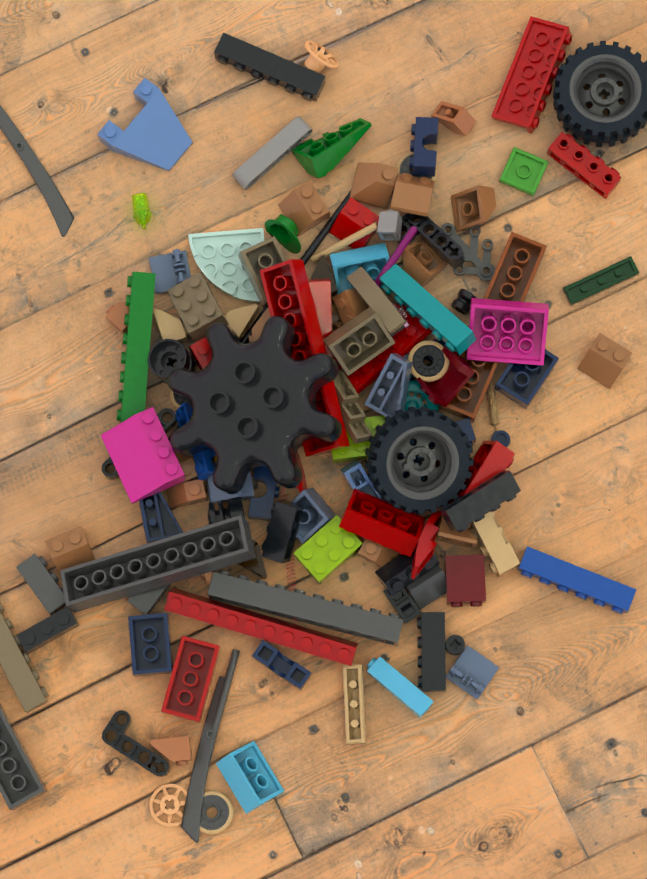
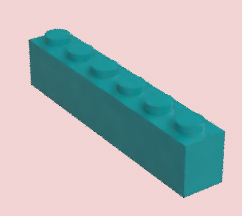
(427, 310)

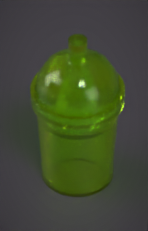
(141, 209)

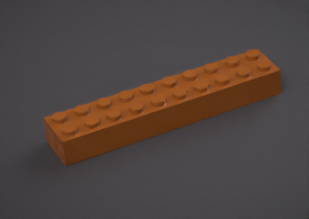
(509, 283)

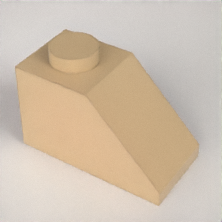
(241, 318)
(170, 326)

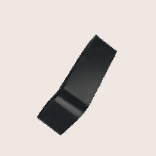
(434, 239)
(137, 749)

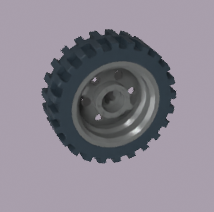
(584, 69)
(442, 481)

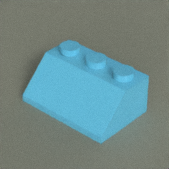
(344, 263)
(249, 777)

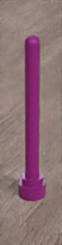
(397, 253)

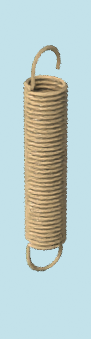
(493, 410)

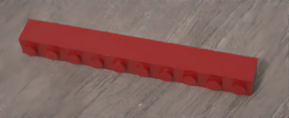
(261, 626)

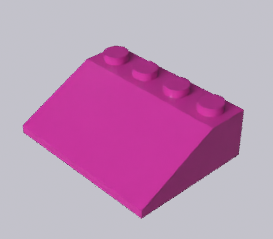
(508, 331)
(143, 456)

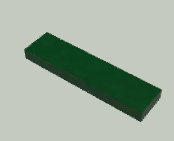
(600, 281)

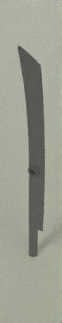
(47, 187)
(195, 794)

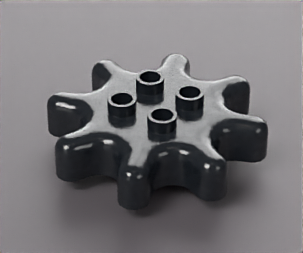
(254, 405)

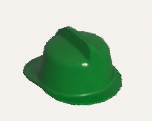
(285, 232)

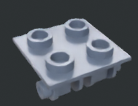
(169, 270)
(472, 672)

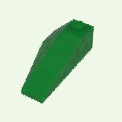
(324, 154)

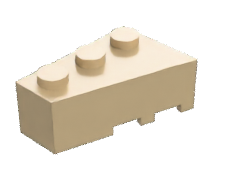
(494, 544)

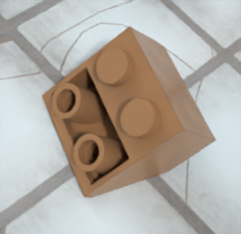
(346, 307)

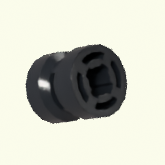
(463, 301)

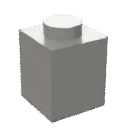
(389, 225)

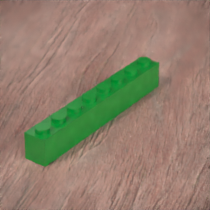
(137, 344)

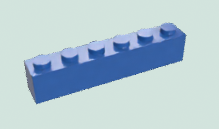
(577, 580)

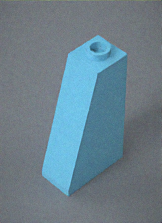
(399, 686)

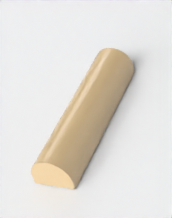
(354, 704)

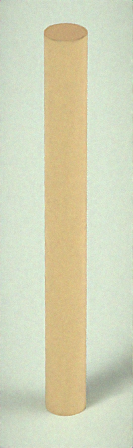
(346, 241)

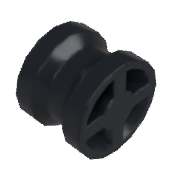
(455, 648)

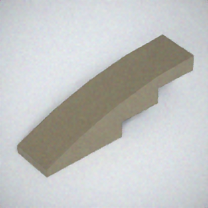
(376, 300)
(351, 410)

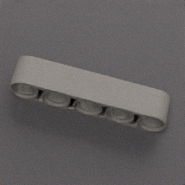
(272, 153)

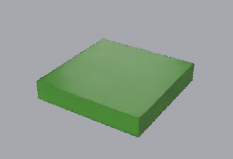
(523, 171)

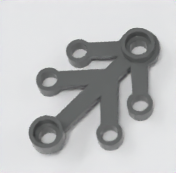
(471, 254)

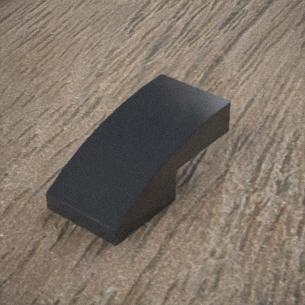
(403, 605)

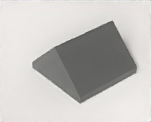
(428, 587)

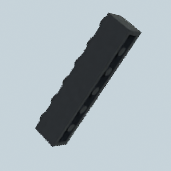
(269, 67)

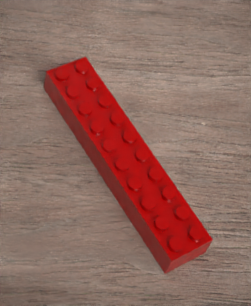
(291, 298)

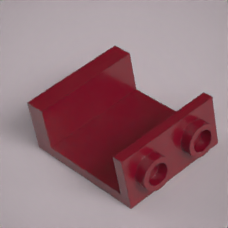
(446, 387)
(465, 580)

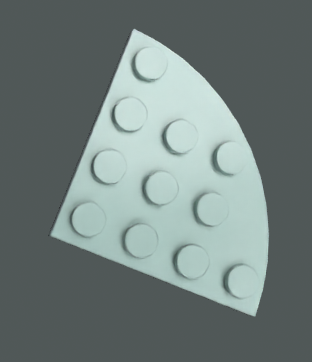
(219, 261)

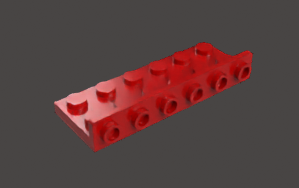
(532, 74)
(404, 342)

